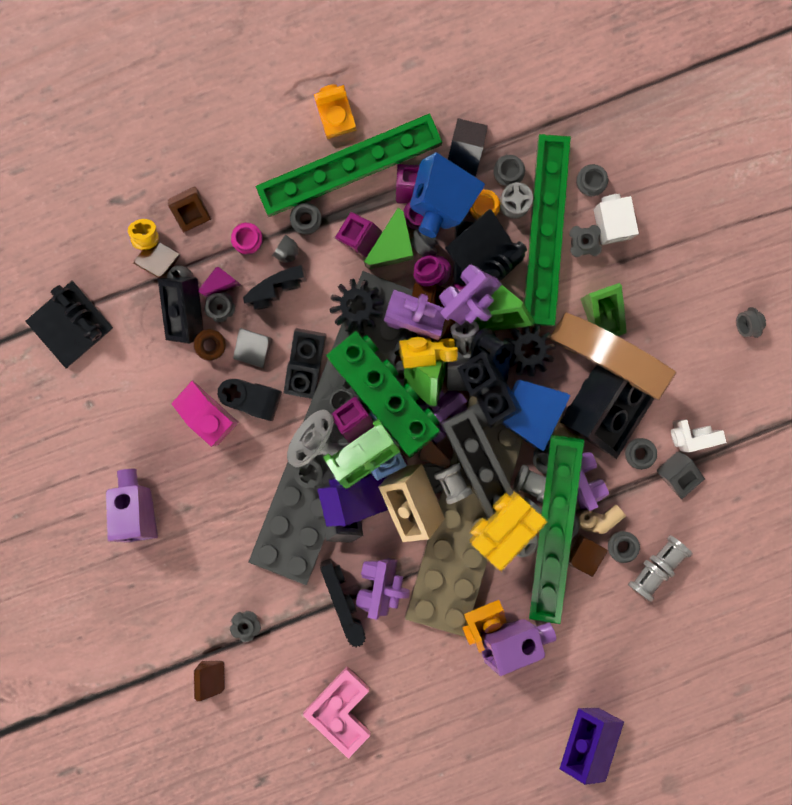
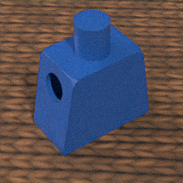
(443, 194)
(539, 413)

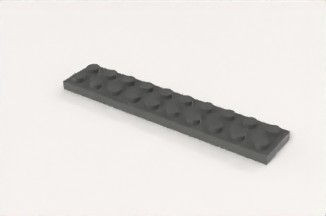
(295, 519)

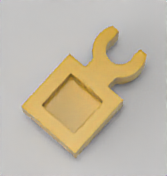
(424, 352)

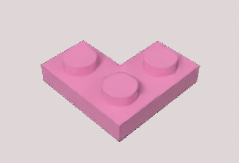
(332, 713)

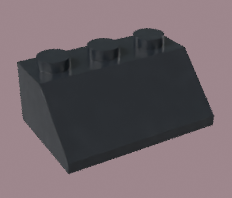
(606, 411)

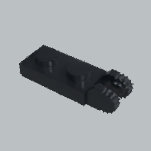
(343, 604)

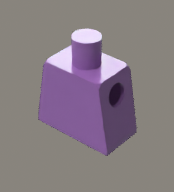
(130, 510)
(516, 645)

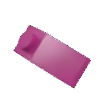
(204, 414)

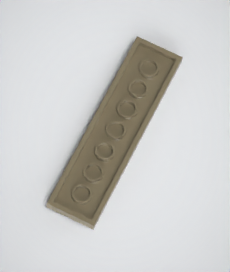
(450, 564)

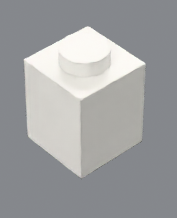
(615, 219)

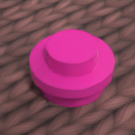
(246, 238)

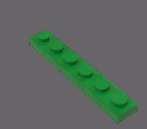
(349, 165)
(546, 228)
(556, 535)

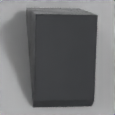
(467, 145)

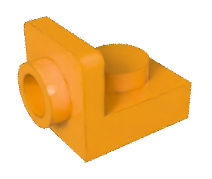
(334, 111)
(483, 619)

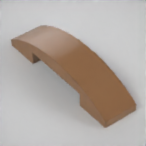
(613, 354)

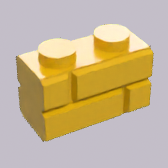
(506, 530)

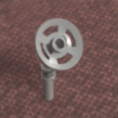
(315, 440)

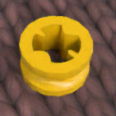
(146, 227)

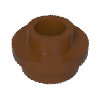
(219, 348)

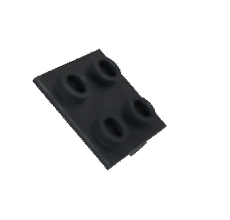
(486, 247)
(69, 323)

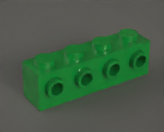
(383, 394)

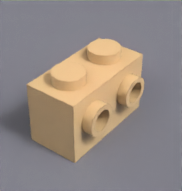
(412, 503)

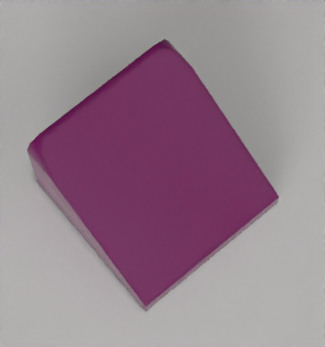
(405, 182)
(358, 234)
(218, 282)
(352, 419)

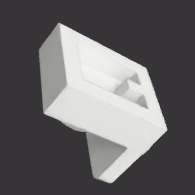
(701, 438)

